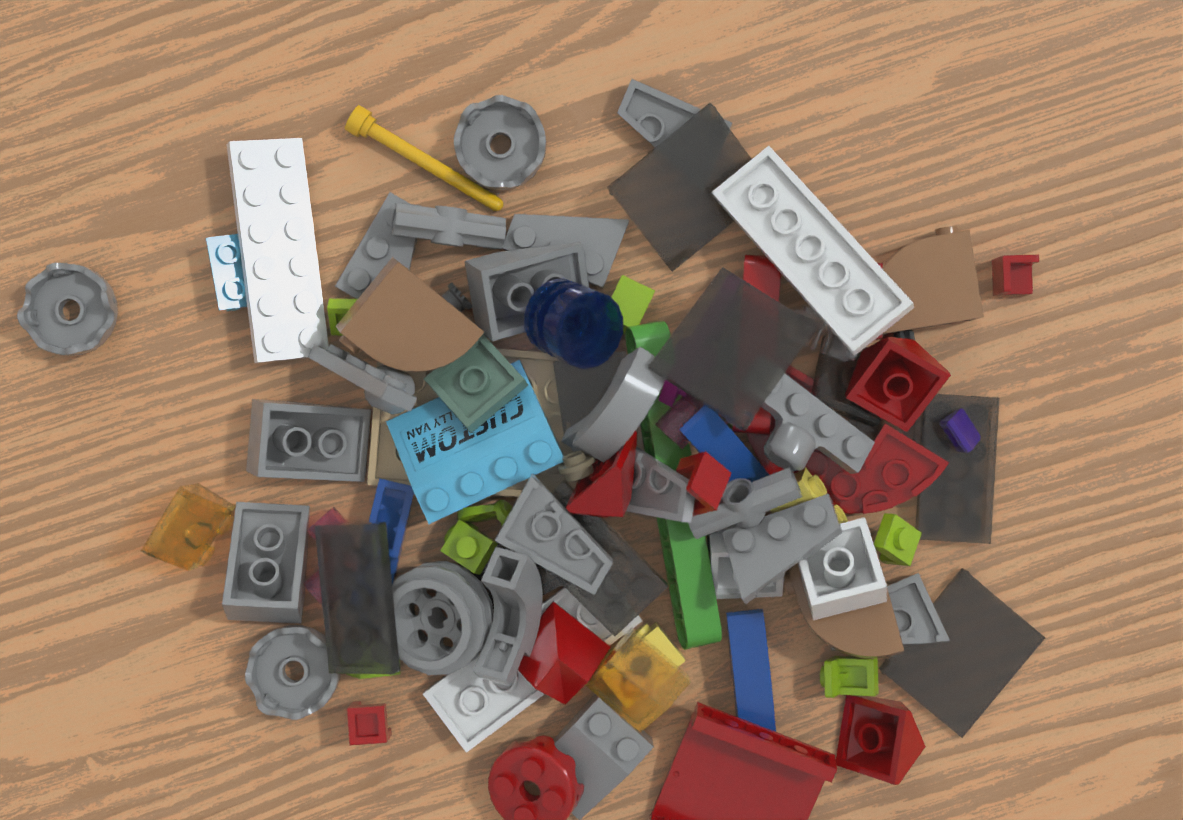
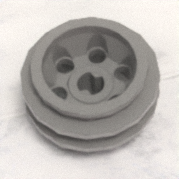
(463, 601)

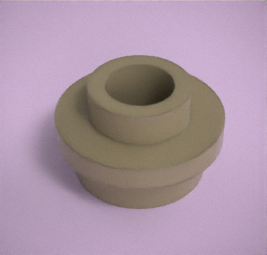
(576, 465)

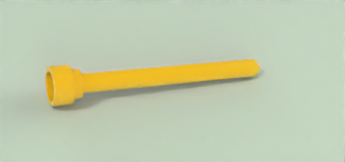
(364, 124)

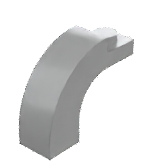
(619, 410)
(516, 616)

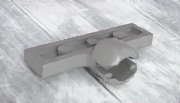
(383, 386)
(808, 425)

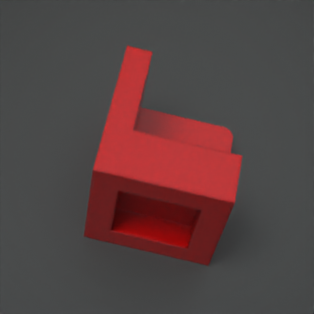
(1013, 274)
(705, 482)
(367, 724)

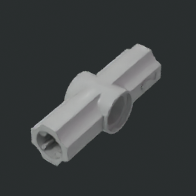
(448, 226)
(747, 502)

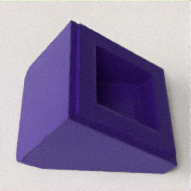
(960, 431)

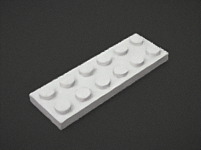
(277, 248)
(812, 250)
(478, 706)

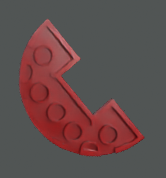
(890, 475)

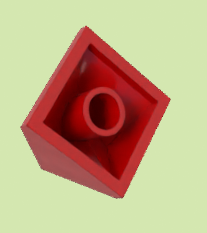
(896, 380)
(608, 487)
(562, 655)
(878, 738)

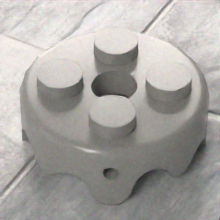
(496, 117)
(44, 304)
(271, 686)

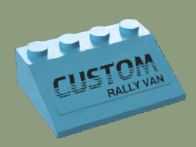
(458, 467)

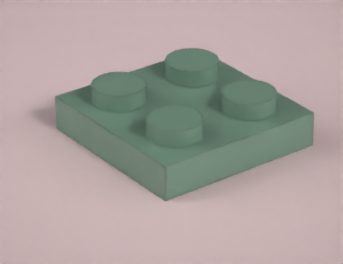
(476, 384)

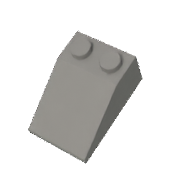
(507, 279)
(307, 441)
(267, 563)
(603, 749)

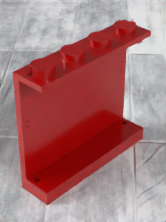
(741, 772)

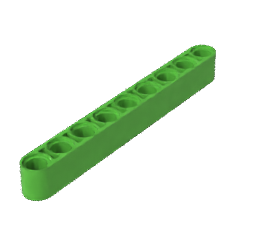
(684, 556)

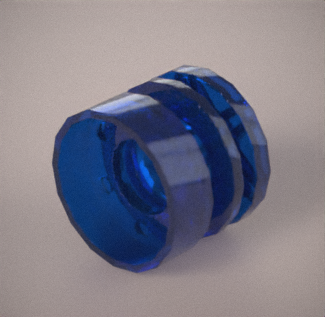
(573, 323)

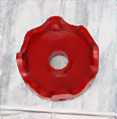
(545, 766)

